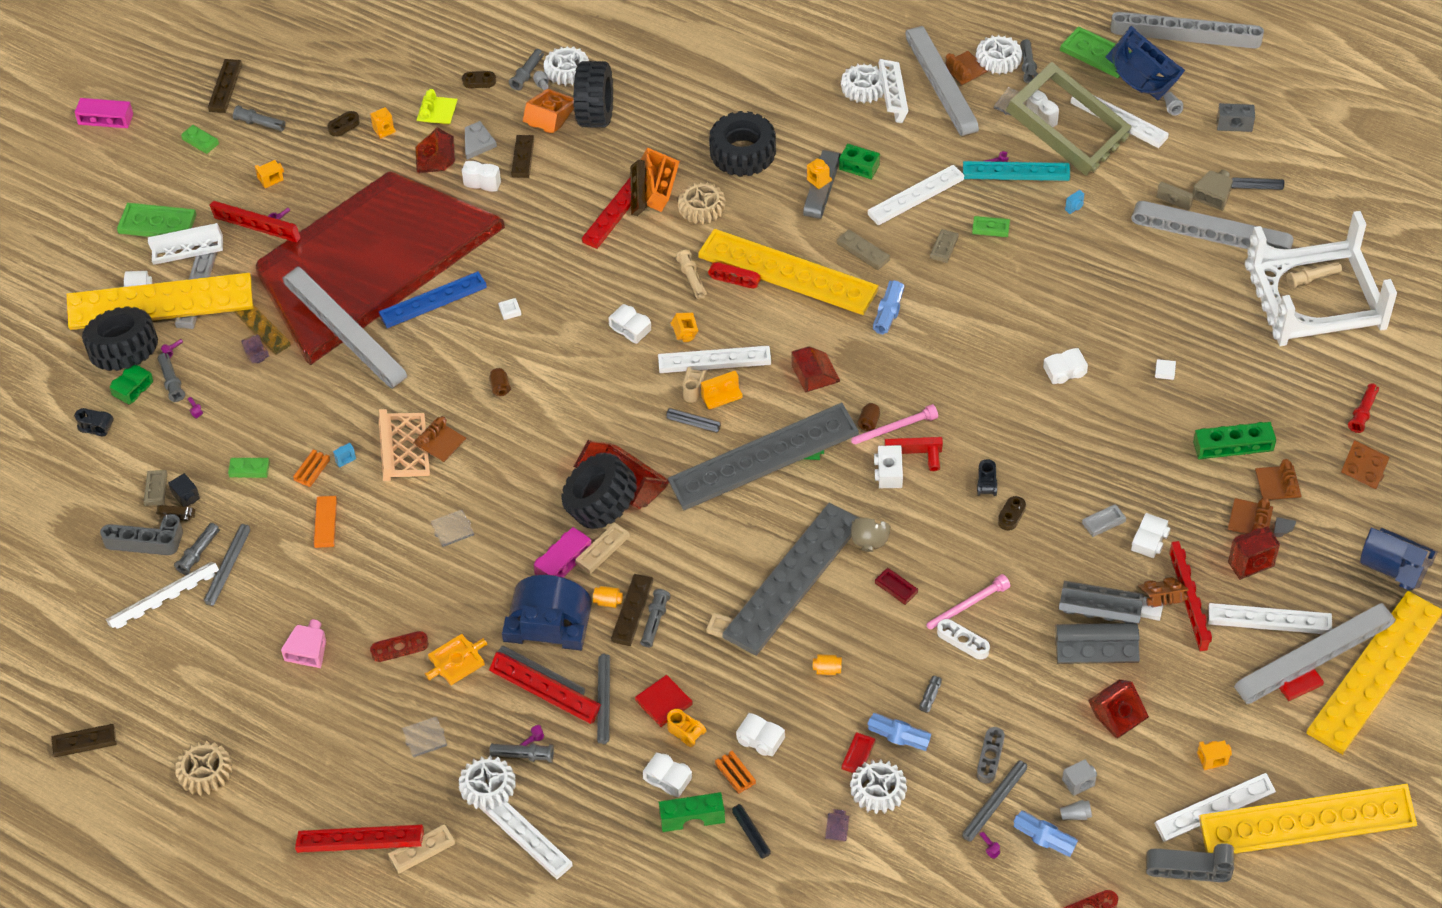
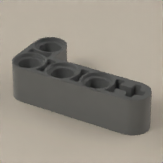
(144, 540)
(1192, 865)

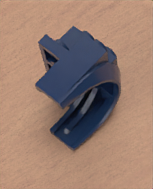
(1143, 64)

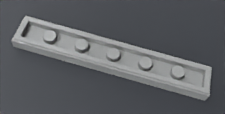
(201, 269)

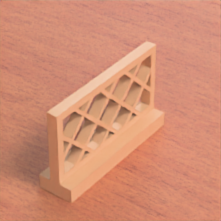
(387, 448)

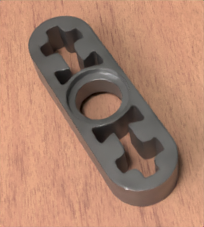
(993, 763)

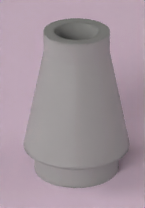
(1173, 104)
(1076, 811)

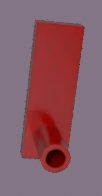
(928, 445)

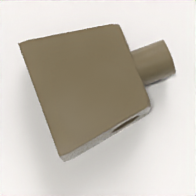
(1213, 189)

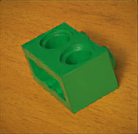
(859, 161)

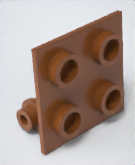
(964, 67)
(439, 439)
(1365, 464)
(1278, 481)
(1250, 515)
(1158, 590)

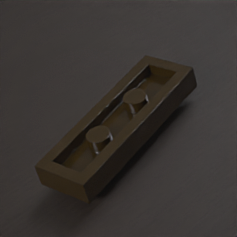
(522, 156)
(638, 187)
(84, 740)

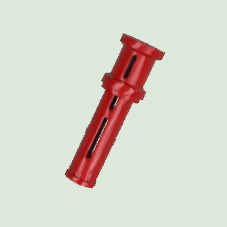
(1362, 413)

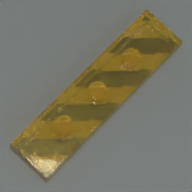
(265, 329)

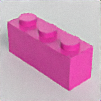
(104, 113)
(561, 556)

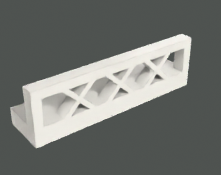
(895, 85)
(186, 240)

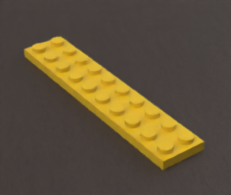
(790, 271)
(165, 299)
(1374, 673)
(1310, 819)

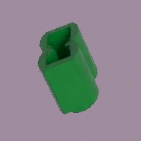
(131, 384)

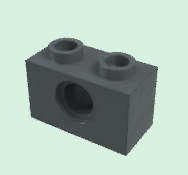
(1235, 117)

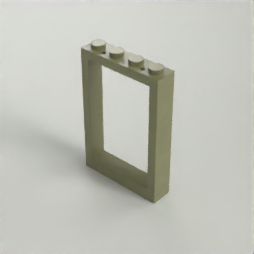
(1053, 137)

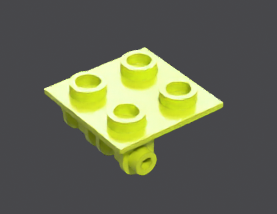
(436, 109)

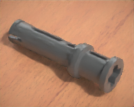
(1029, 66)
(523, 74)
(251, 117)
(172, 382)
(192, 554)
(656, 610)
(532, 752)

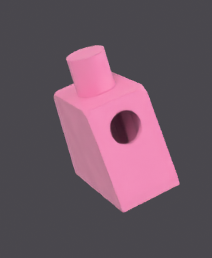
(305, 645)

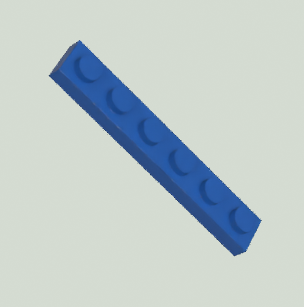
(432, 299)

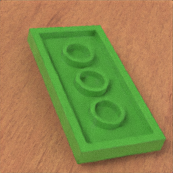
(1090, 49)
(154, 220)

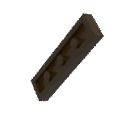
(225, 85)
(632, 610)

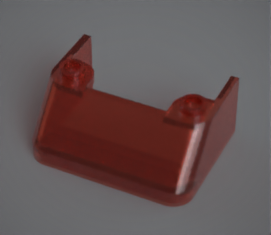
(649, 481)

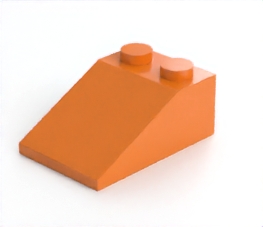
(548, 110)

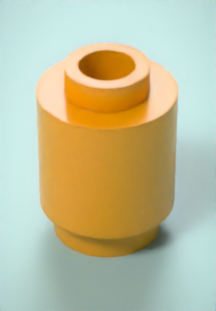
(607, 596)
(827, 664)

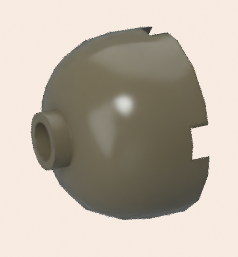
(869, 534)

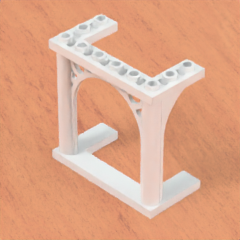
(1281, 312)

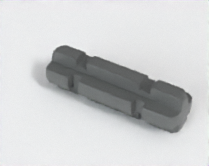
(930, 694)

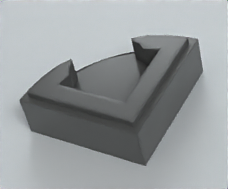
(1283, 526)

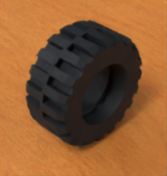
(593, 94)
(745, 159)
(120, 338)
(599, 490)

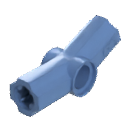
(888, 307)
(899, 731)
(1045, 833)

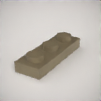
(863, 249)

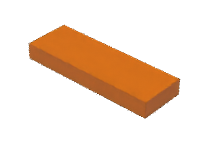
(325, 521)

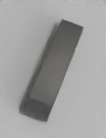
(818, 198)

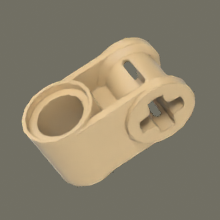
(692, 384)

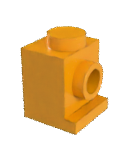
(382, 122)
(818, 169)
(269, 173)
(684, 326)
(1214, 754)

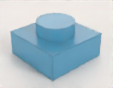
(1074, 202)
(344, 455)

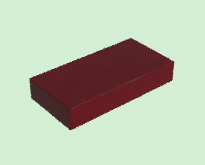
(896, 586)

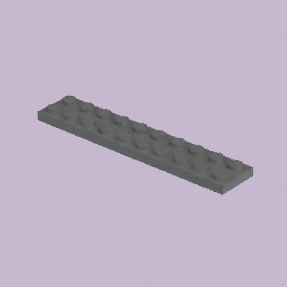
(763, 456)
(790, 580)

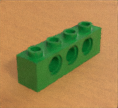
(1234, 440)

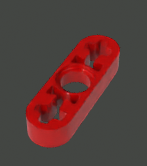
(723, 273)

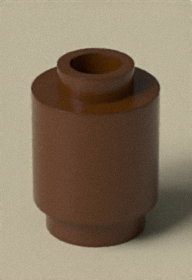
(499, 382)
(869, 417)

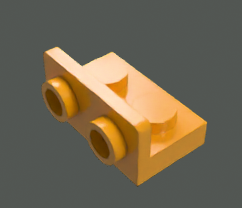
(721, 390)

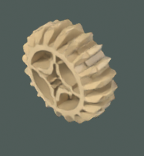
(701, 203)
(203, 775)

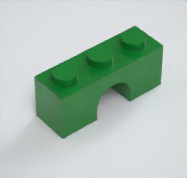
(703, 807)

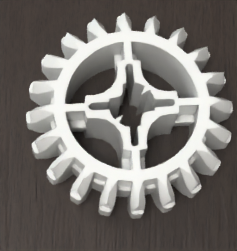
(999, 54)
(562, 63)
(862, 83)
(475, 789)
(876, 794)

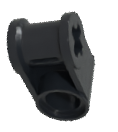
(95, 422)
(987, 480)

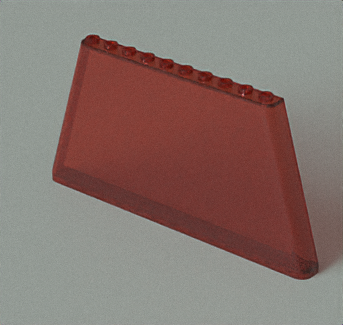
(372, 254)

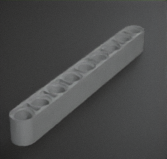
(1188, 30)
(942, 81)
(1204, 226)
(345, 327)
(1314, 653)

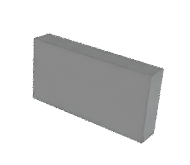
(1104, 520)

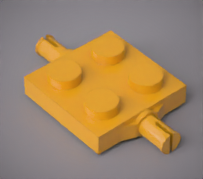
(456, 659)

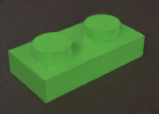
(199, 139)
(991, 226)
(248, 467)

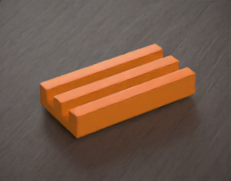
(308, 467)
(726, 759)

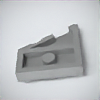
(477, 140)

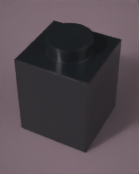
(184, 490)

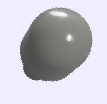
(541, 79)

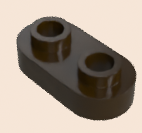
(479, 79)
(343, 123)
(1012, 511)
(183, 513)

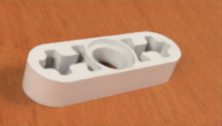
(967, 647)

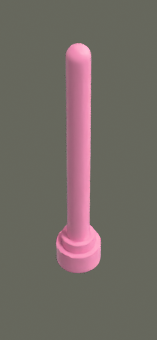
(929, 413)
(1000, 583)

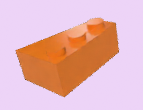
(658, 178)

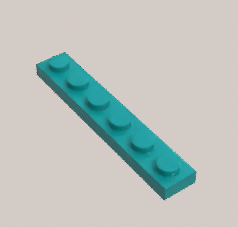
(1016, 170)

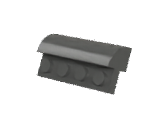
(1101, 602)
(1097, 643)

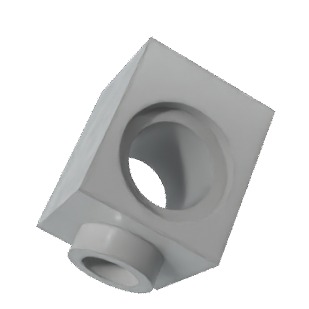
(1079, 777)

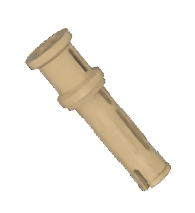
(689, 268)
(1307, 276)

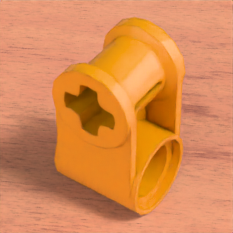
(687, 730)

